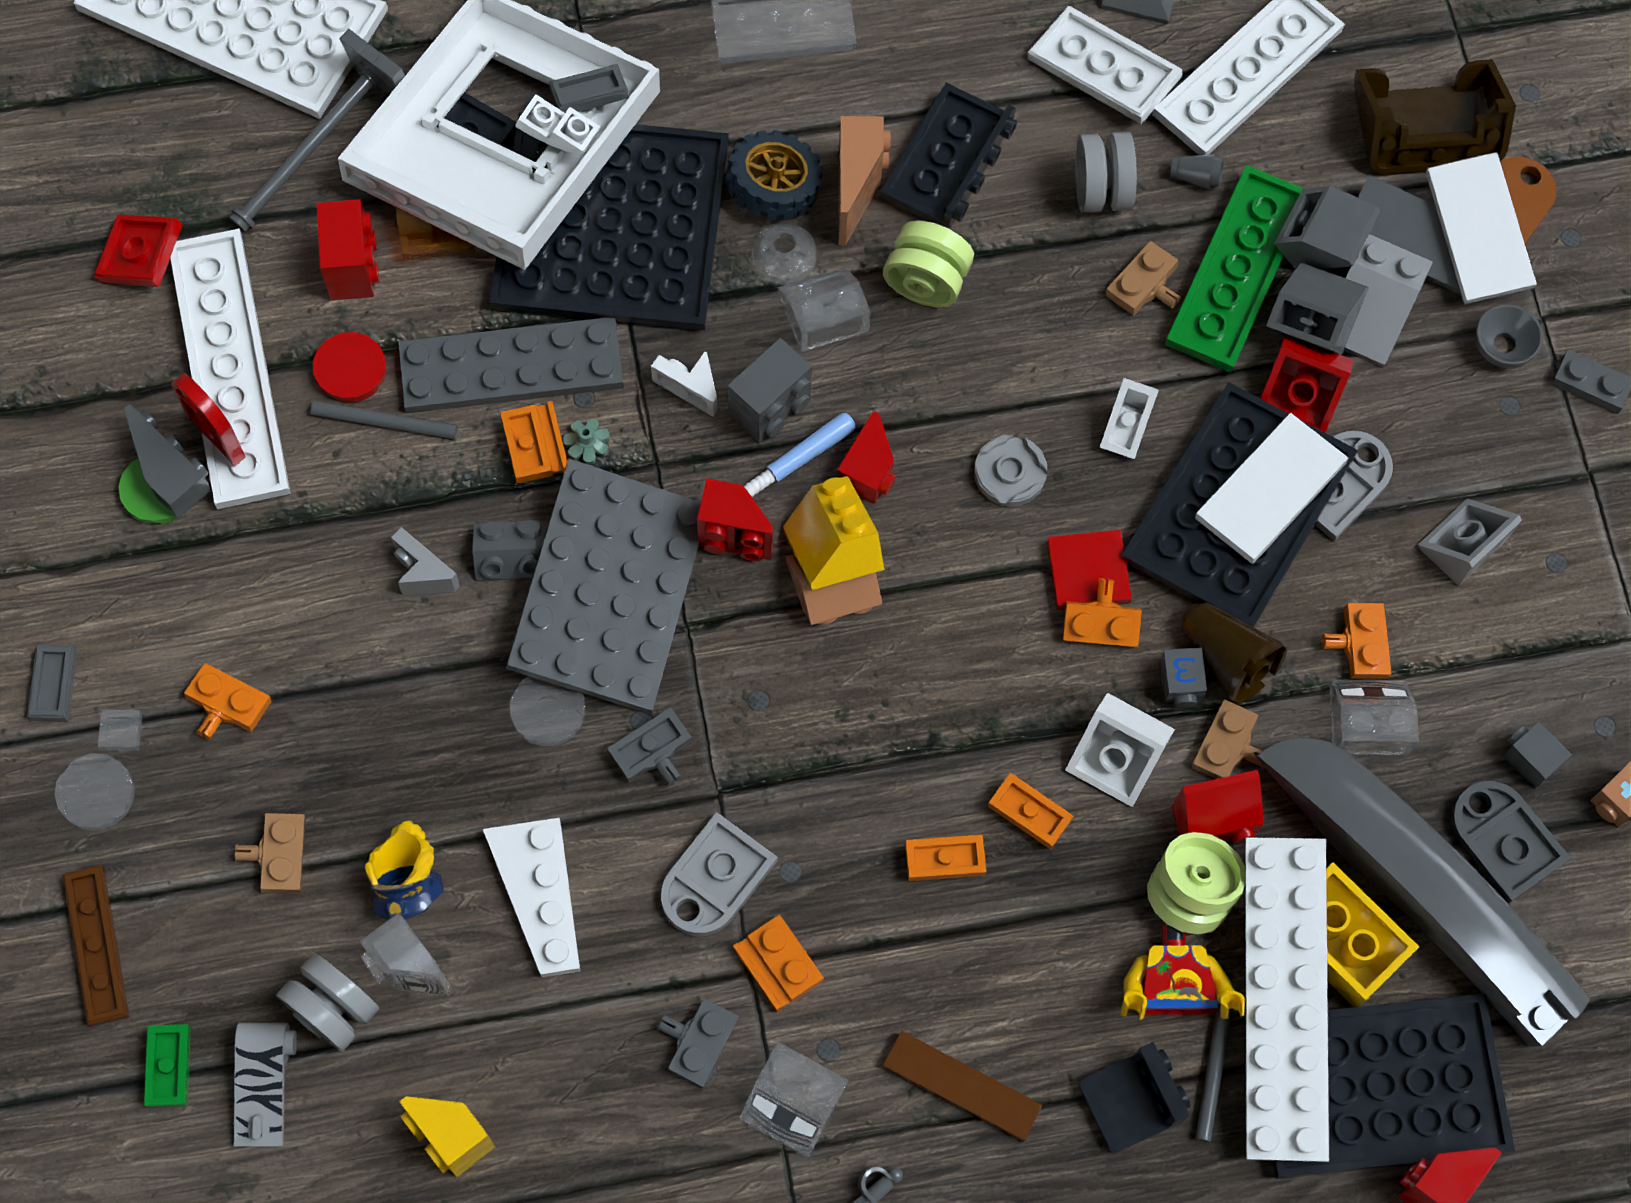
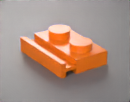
(534, 442)
(778, 963)

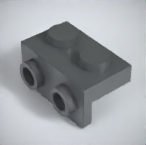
(507, 549)

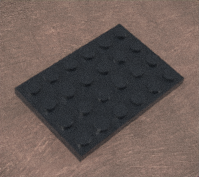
(1191, 557)
(1409, 1086)

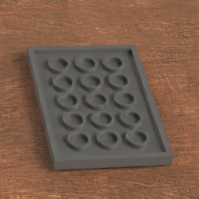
(607, 587)

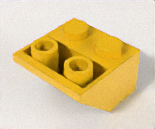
(451, 1129)

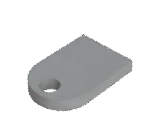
(1359, 485)
(716, 875)

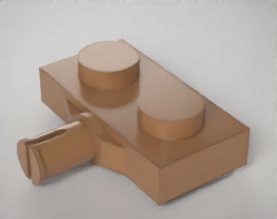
(1145, 280)
(1227, 742)
(278, 853)

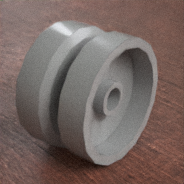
(1105, 172)
(322, 1008)

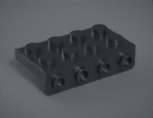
(949, 156)

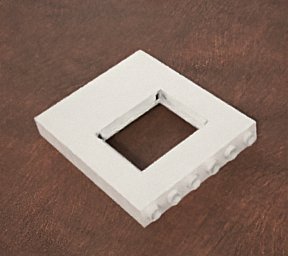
(466, 179)

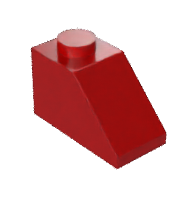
(870, 461)

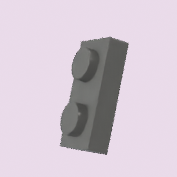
(1592, 381)

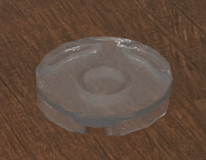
(546, 712)
(94, 792)

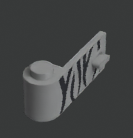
(259, 1082)

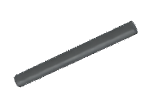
(384, 419)
(1213, 1076)

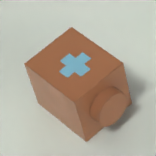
(1614, 799)

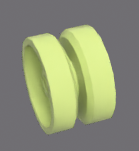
(928, 264)
(1196, 883)

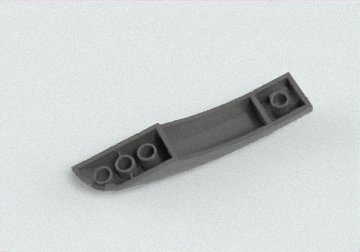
(1429, 884)

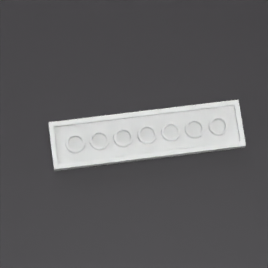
(230, 364)
(1286, 1000)

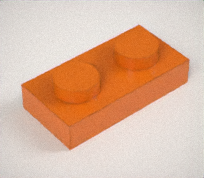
(1030, 811)
(945, 857)

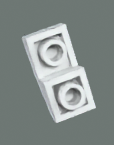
(562, 130)

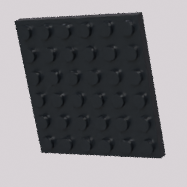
(634, 239)

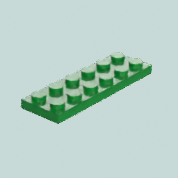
(1235, 271)

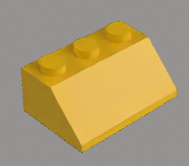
(833, 535)
(1361, 940)

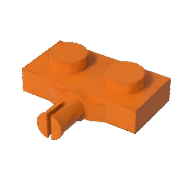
(1102, 620)
(1363, 641)
(225, 700)

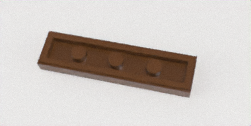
(96, 946)
(962, 1086)

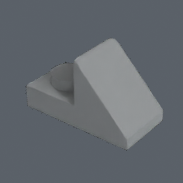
(428, 571)

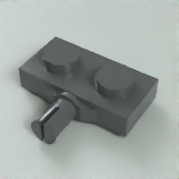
(651, 747)
(699, 1041)

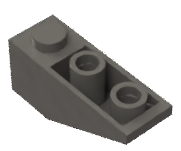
(166, 471)

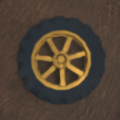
(764, 193)

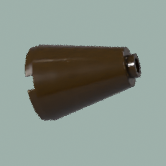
(1233, 650)

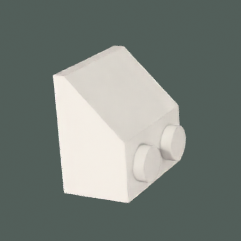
(1119, 749)

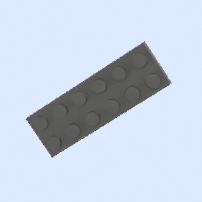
(510, 365)

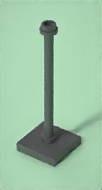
(375, 71)

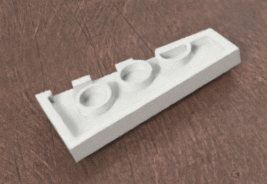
(537, 882)

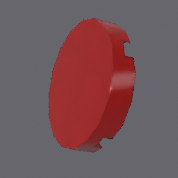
(349, 367)

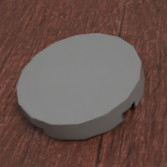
(1010, 470)

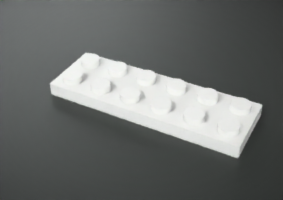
(1246, 72)

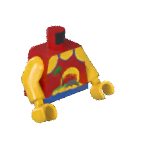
(1178, 981)

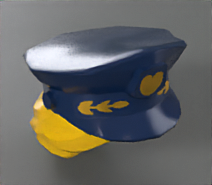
(403, 873)

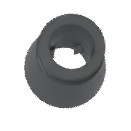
(1198, 170)

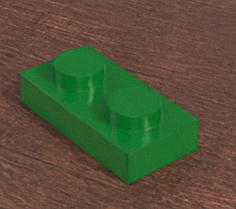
(167, 1066)

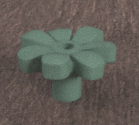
(587, 441)

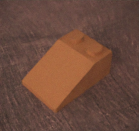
(861, 158)

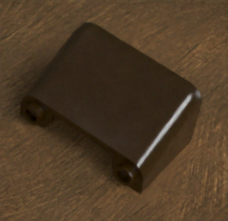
(1434, 124)

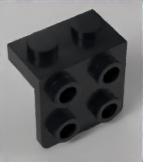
(1135, 1098)

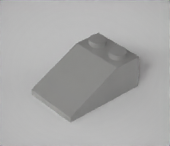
(1393, 285)

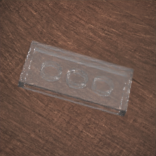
(781, 28)

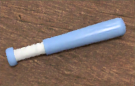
(803, 452)

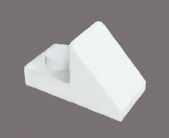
(693, 387)
(1129, 418)

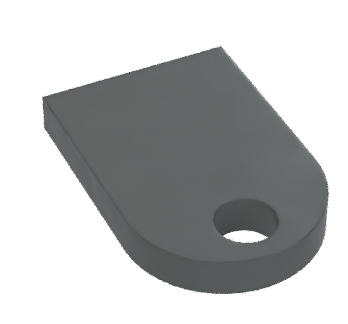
(1506, 840)

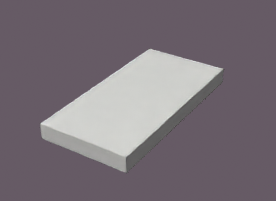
(1105, 64)
(1481, 228)
(1271, 488)

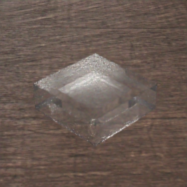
(120, 730)

